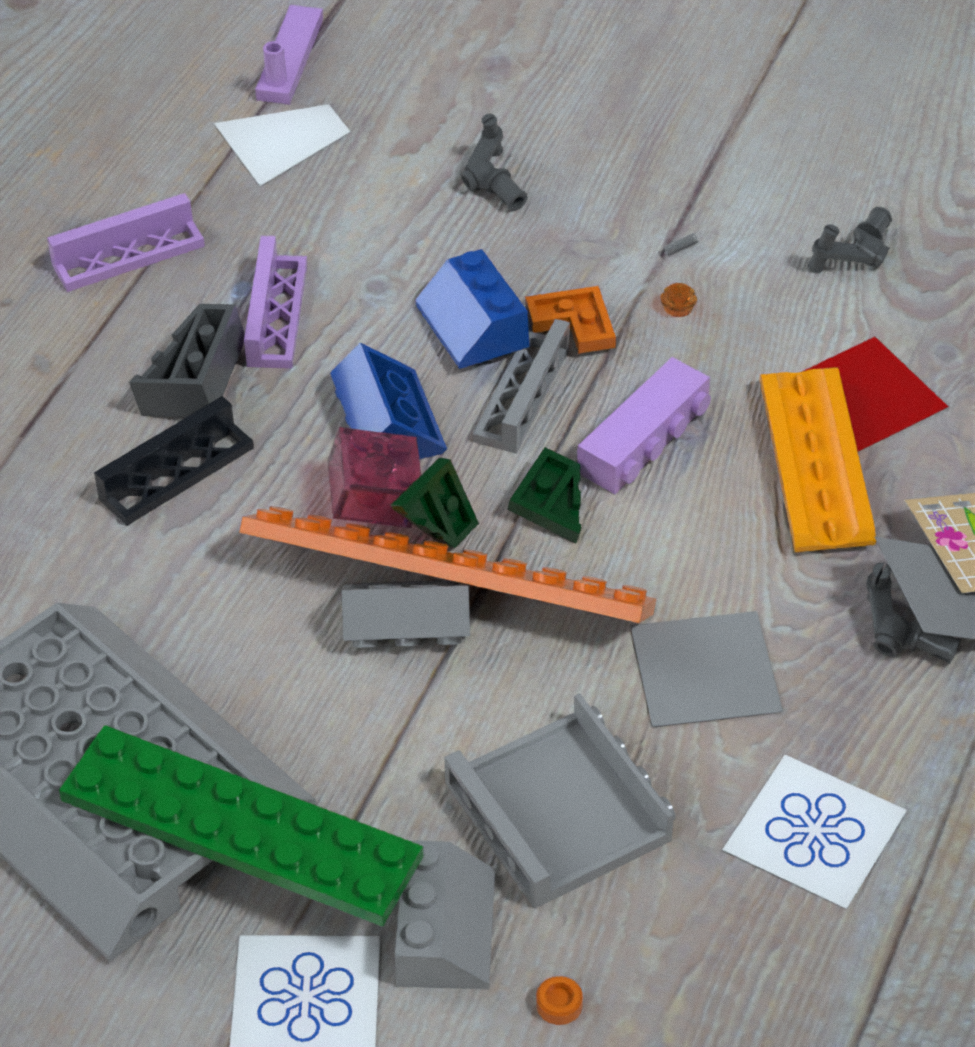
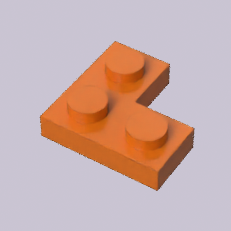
(581, 308)

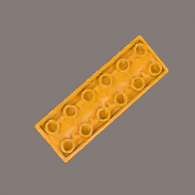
(817, 460)

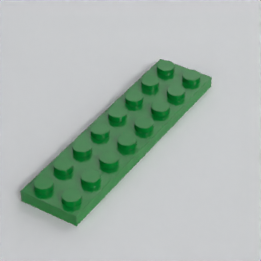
(243, 825)

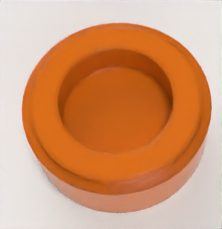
(559, 1000)

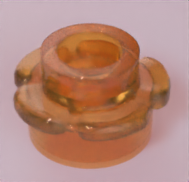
(678, 299)

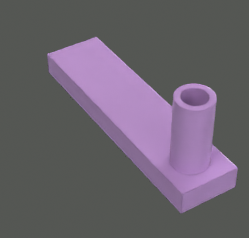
(288, 54)

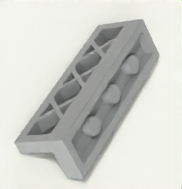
(528, 394)

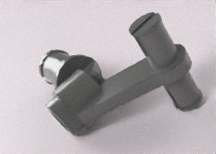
(483, 175)
(867, 249)
(893, 631)

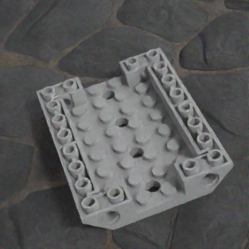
(91, 673)

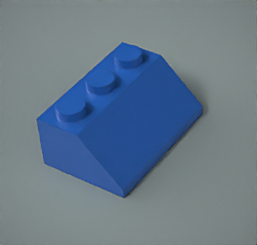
(474, 310)
(386, 398)

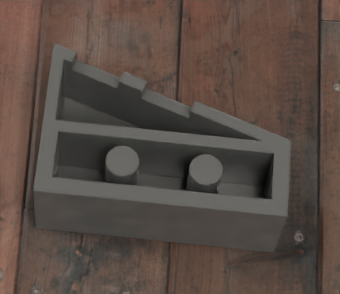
(194, 365)

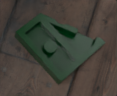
(551, 495)
(438, 504)

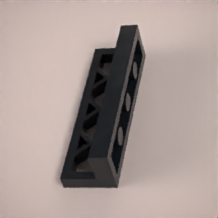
(165, 457)

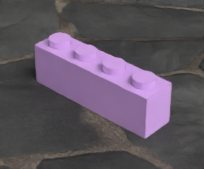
(643, 425)

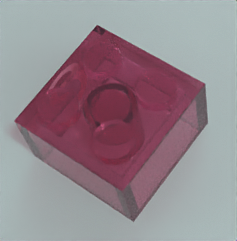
(370, 473)

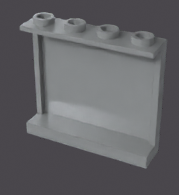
(561, 804)

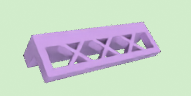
(121, 238)
(262, 302)

